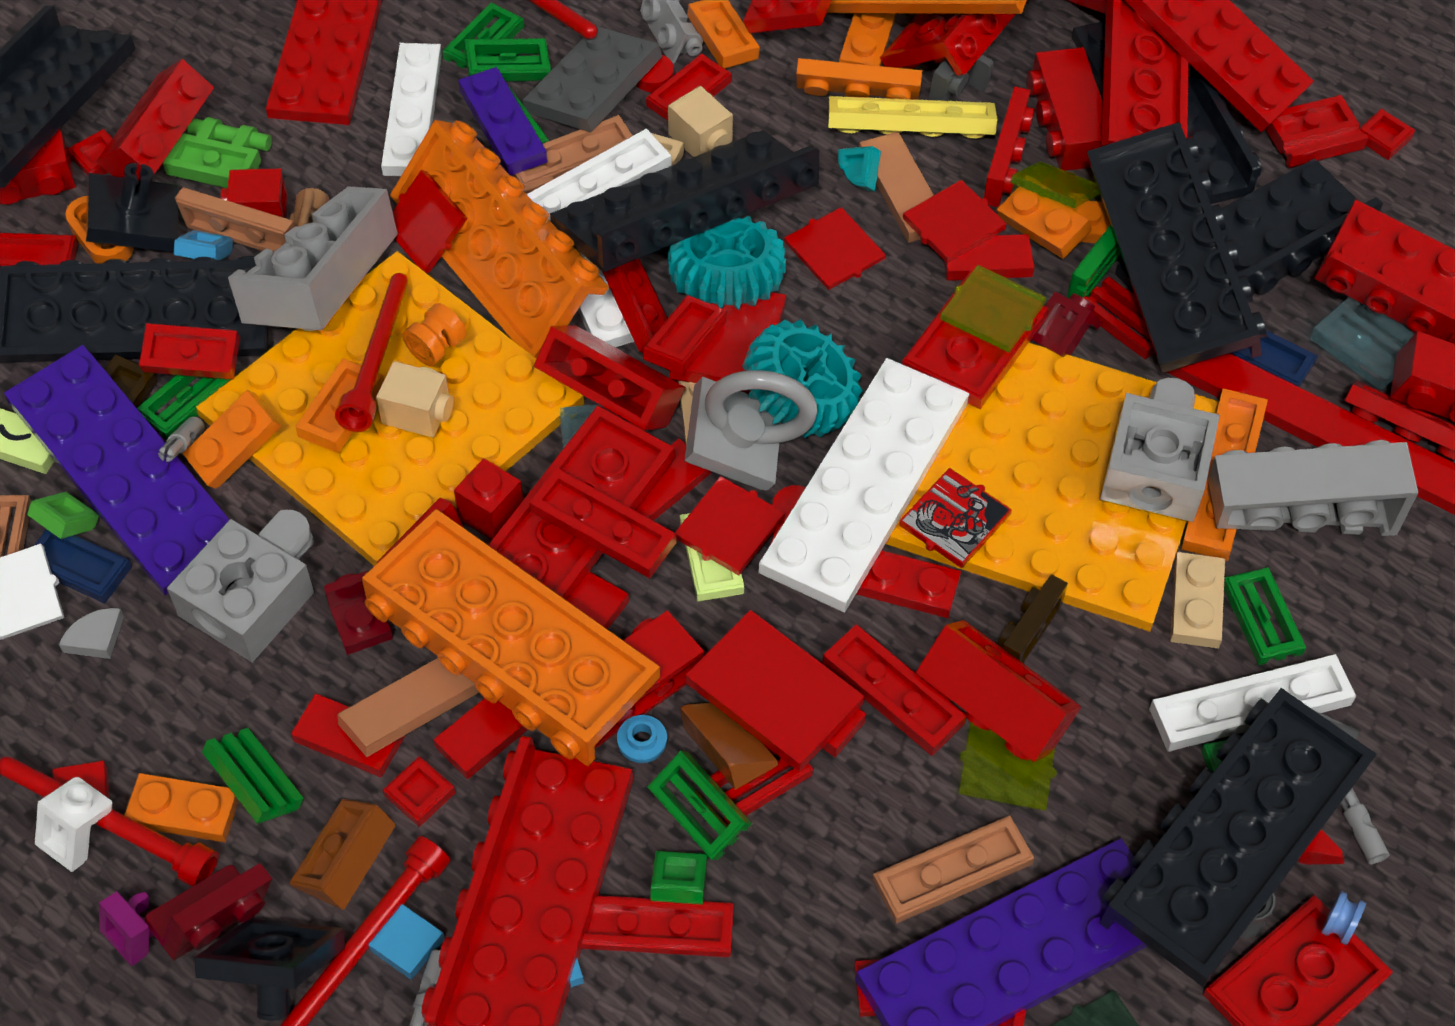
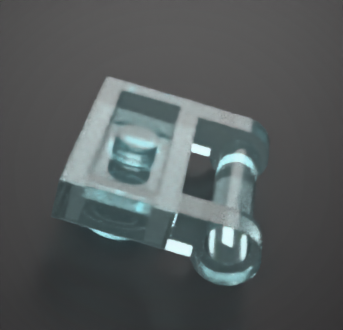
(1359, 343)

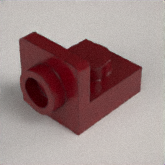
(1065, 323)
(353, 620)

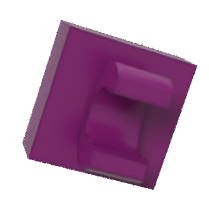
(124, 927)

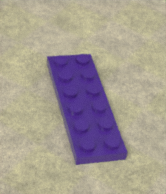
(116, 466)
(1007, 952)

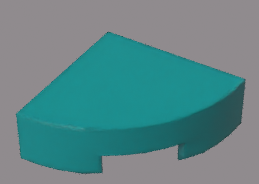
(860, 166)

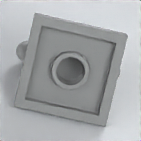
(731, 433)

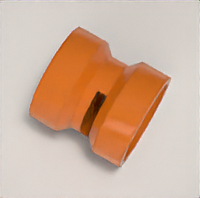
(434, 334)

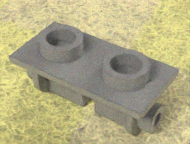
(670, 28)

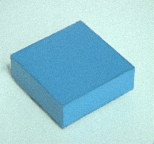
(203, 244)
(406, 941)

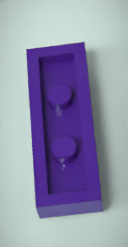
(502, 121)

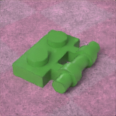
(208, 159)

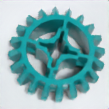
(729, 263)
(813, 362)

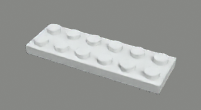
(864, 485)

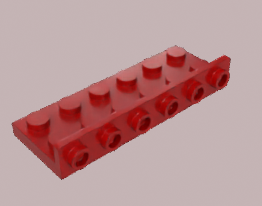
(943, 37)
(1393, 271)
(529, 892)

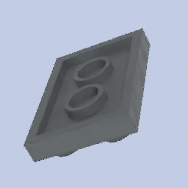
(592, 79)

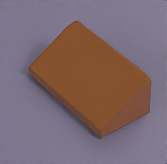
(727, 744)
(343, 852)

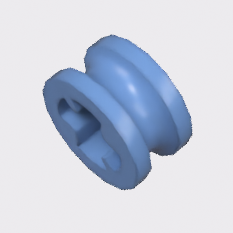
(1343, 917)

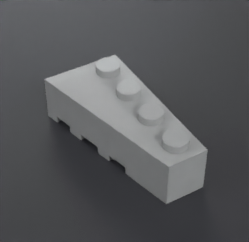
(318, 264)
(1315, 488)

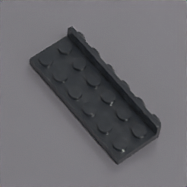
(46, 79)
(1219, 139)
(686, 199)
(1283, 225)
(1176, 248)
(107, 306)
(1237, 835)

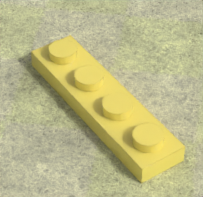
(923, 116)

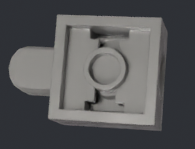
(1163, 447)
(266, 587)

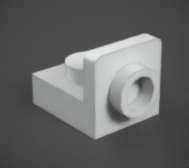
(66, 821)

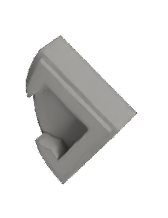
(93, 634)

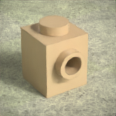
(699, 122)
(414, 399)

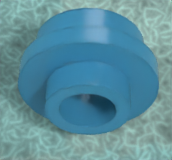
(642, 751)

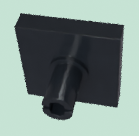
(132, 210)
(272, 957)

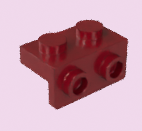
(208, 909)

